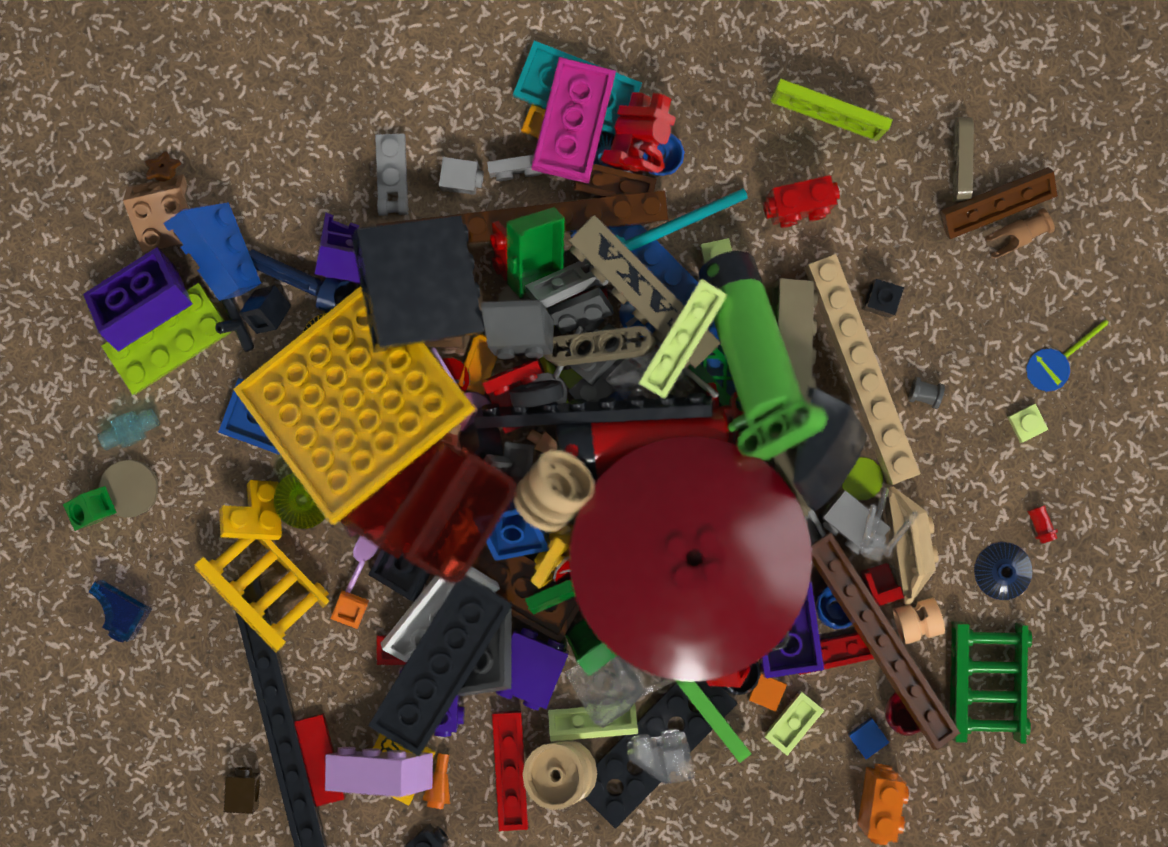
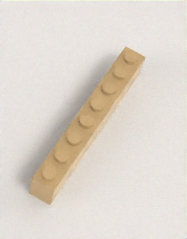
(862, 370)

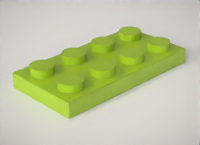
(169, 343)

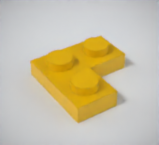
(256, 520)

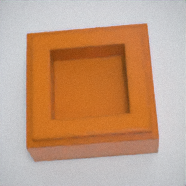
(349, 609)
(768, 692)

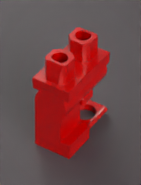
(640, 131)

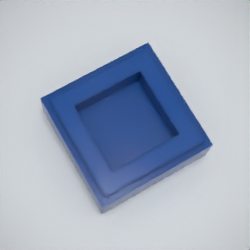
(868, 738)

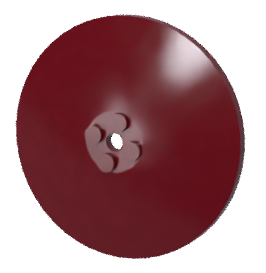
(634, 546)

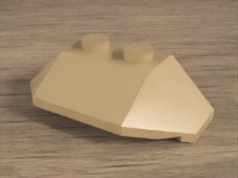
(914, 552)

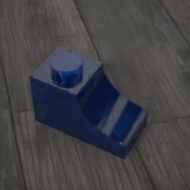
(122, 612)

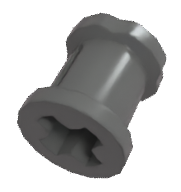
(926, 392)

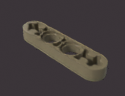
(598, 346)

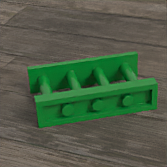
(963, 667)

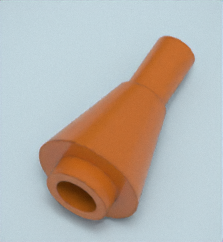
(439, 793)

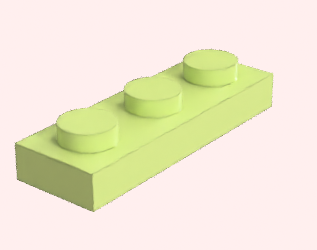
(577, 724)

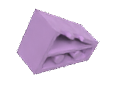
(377, 772)

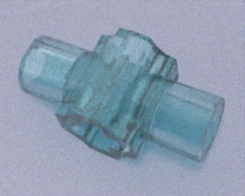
(128, 429)

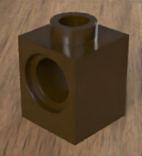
(242, 791)

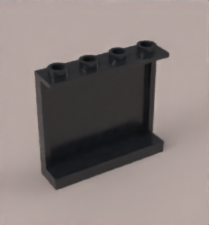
(417, 282)

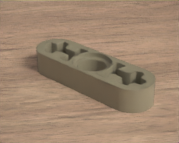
(963, 151)

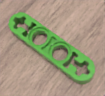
(715, 719)

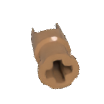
(1022, 232)

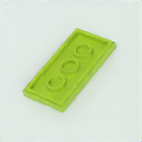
(830, 110)

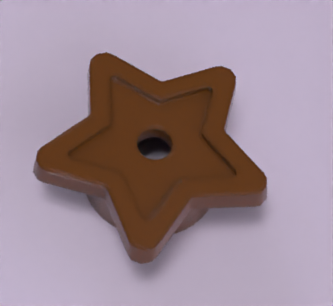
(162, 168)

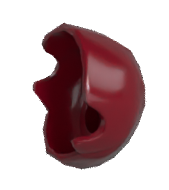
(899, 717)

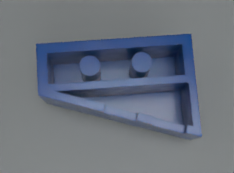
(217, 248)

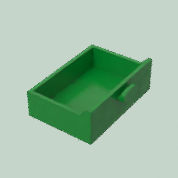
(534, 248)
(588, 648)

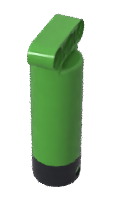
(758, 361)

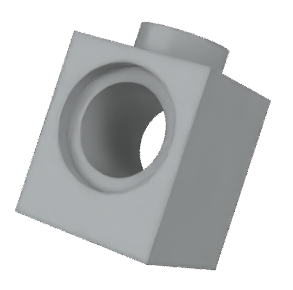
(460, 176)

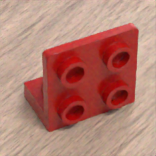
(499, 385)

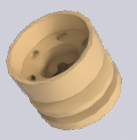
(553, 490)

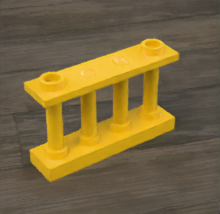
(253, 612)

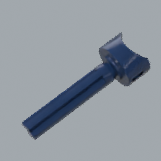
(328, 292)

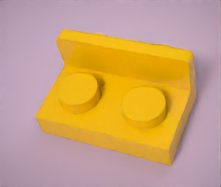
(549, 560)

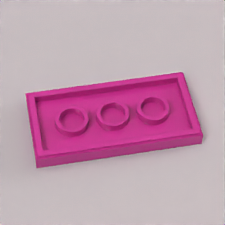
(573, 120)

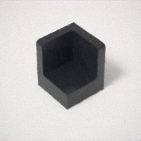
(265, 309)
(482, 441)

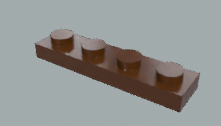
(999, 203)

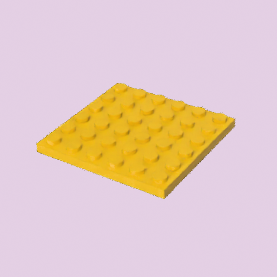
(351, 413)

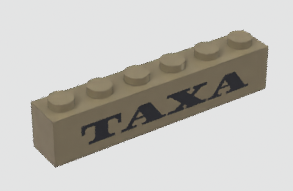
(634, 284)

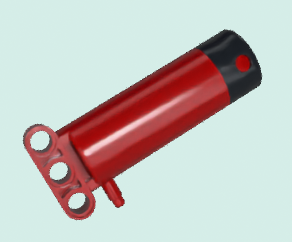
(604, 443)

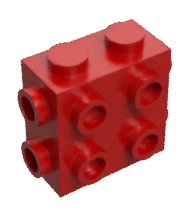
(800, 200)

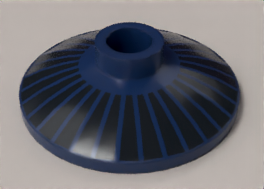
(989, 568)

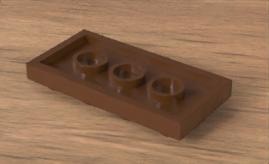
(515, 584)

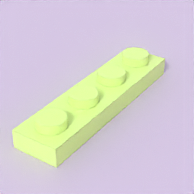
(683, 338)

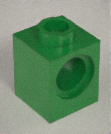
(89, 508)

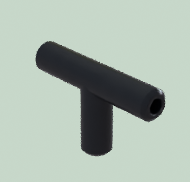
(235, 324)

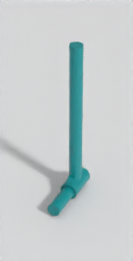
(684, 220)

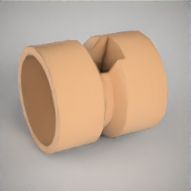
(919, 621)

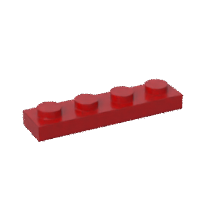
(509, 770)

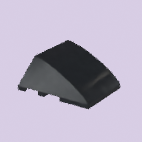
(830, 453)

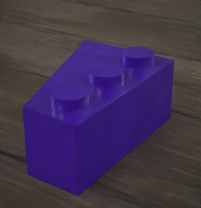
(336, 251)

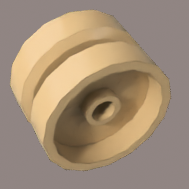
(543, 773)

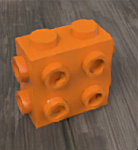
(882, 804)

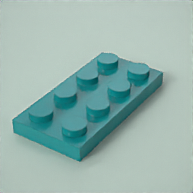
(539, 72)

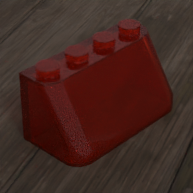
(396, 507)
(460, 517)

